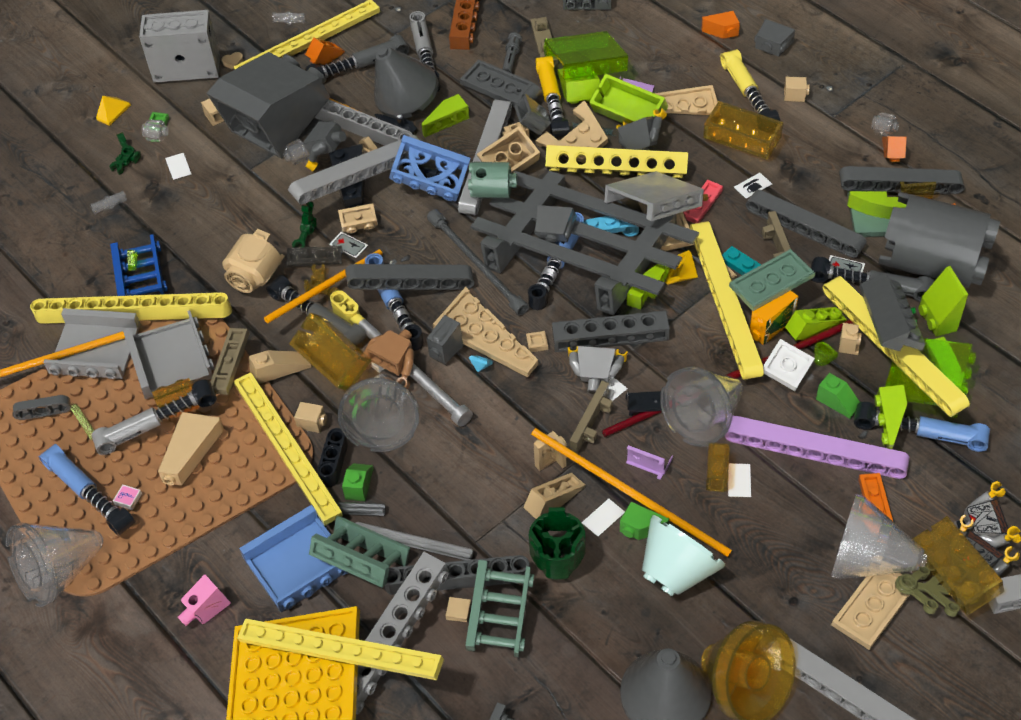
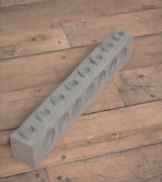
(425, 567)

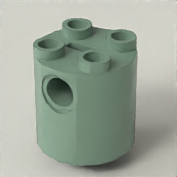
(491, 179)

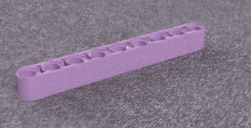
(818, 447)

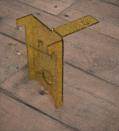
(919, 189)

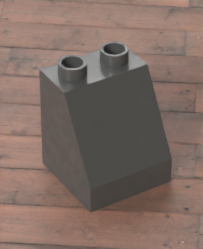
(269, 100)

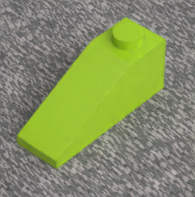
(445, 115)

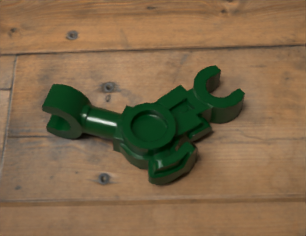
(127, 155)
(307, 225)

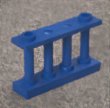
(121, 268)

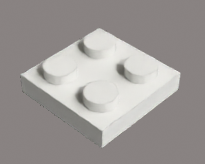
(787, 364)

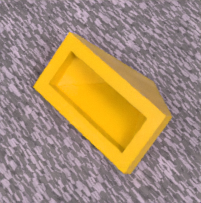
(111, 109)
(685, 270)

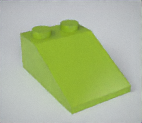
(578, 88)
(944, 303)

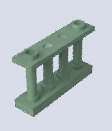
(354, 562)
(479, 616)

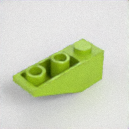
(813, 321)
(892, 406)

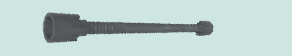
(516, 303)

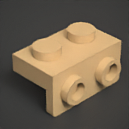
(358, 218)
(546, 455)

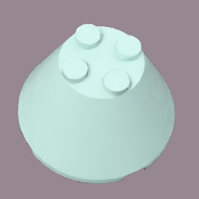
(676, 558)

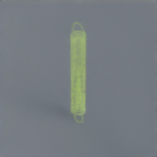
(85, 421)

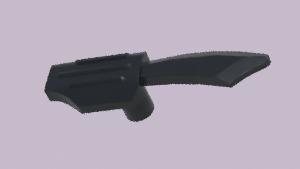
(400, 122)

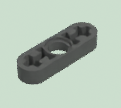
(54, 405)

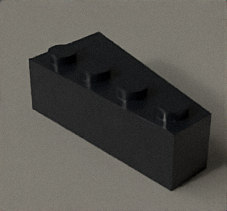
(354, 194)

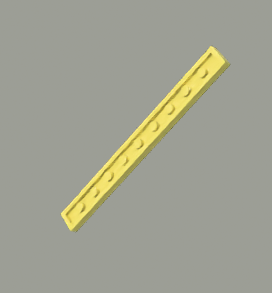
(321, 31)
(288, 449)
(341, 649)

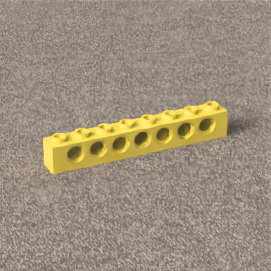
(554, 153)

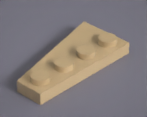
(691, 100)

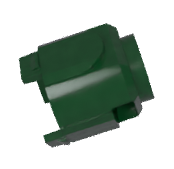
(544, 546)

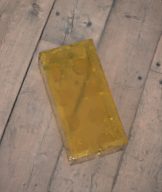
(743, 130)
(330, 352)
(959, 566)

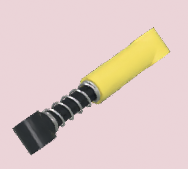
(733, 63)

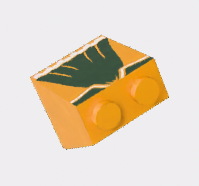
(772, 317)

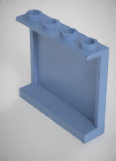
(283, 560)

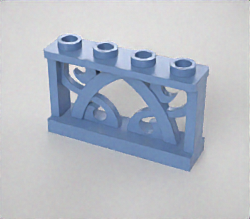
(439, 155)

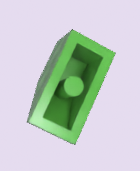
(837, 395)
(357, 481)
(637, 520)

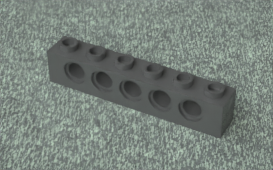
(611, 331)

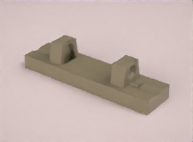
(541, 31)
(775, 231)
(229, 360)
(583, 431)

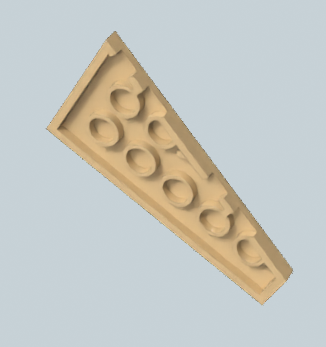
(488, 335)

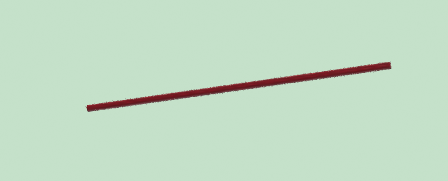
(736, 374)

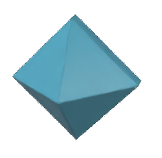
(480, 362)

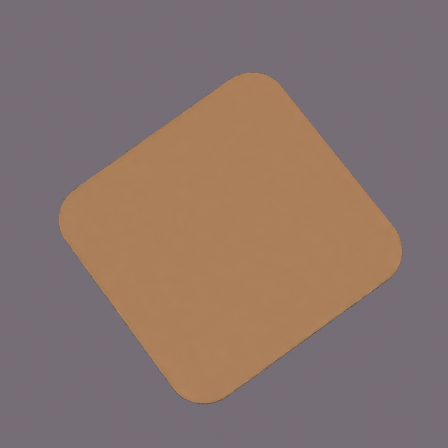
(228, 481)

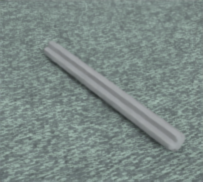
(423, 543)

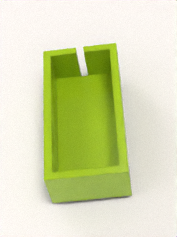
(625, 101)

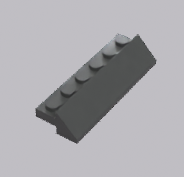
(891, 313)

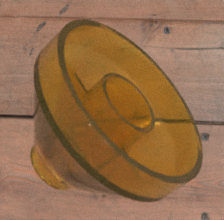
(751, 670)

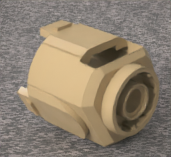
(251, 262)

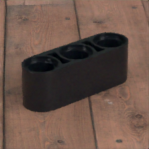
(331, 465)

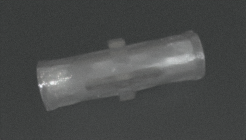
(289, 17)
(108, 202)

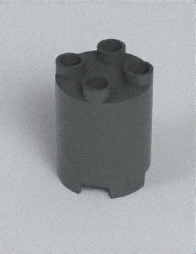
(939, 235)

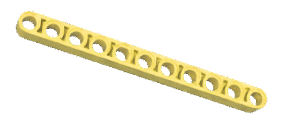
(727, 302)
(145, 306)
(908, 359)

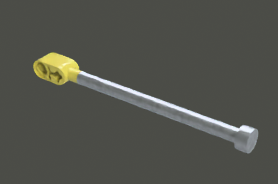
(349, 311)

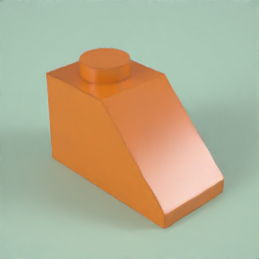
(721, 25)
(323, 51)
(894, 148)

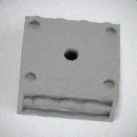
(180, 46)

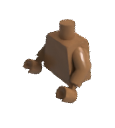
(392, 353)

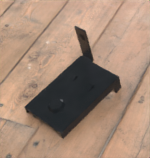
(643, 402)

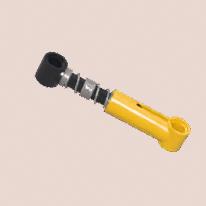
(545, 69)

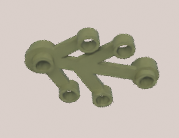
(909, 585)

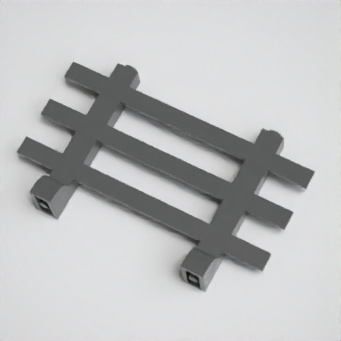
(615, 281)

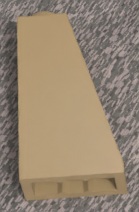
(188, 446)

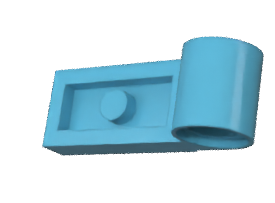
(613, 225)

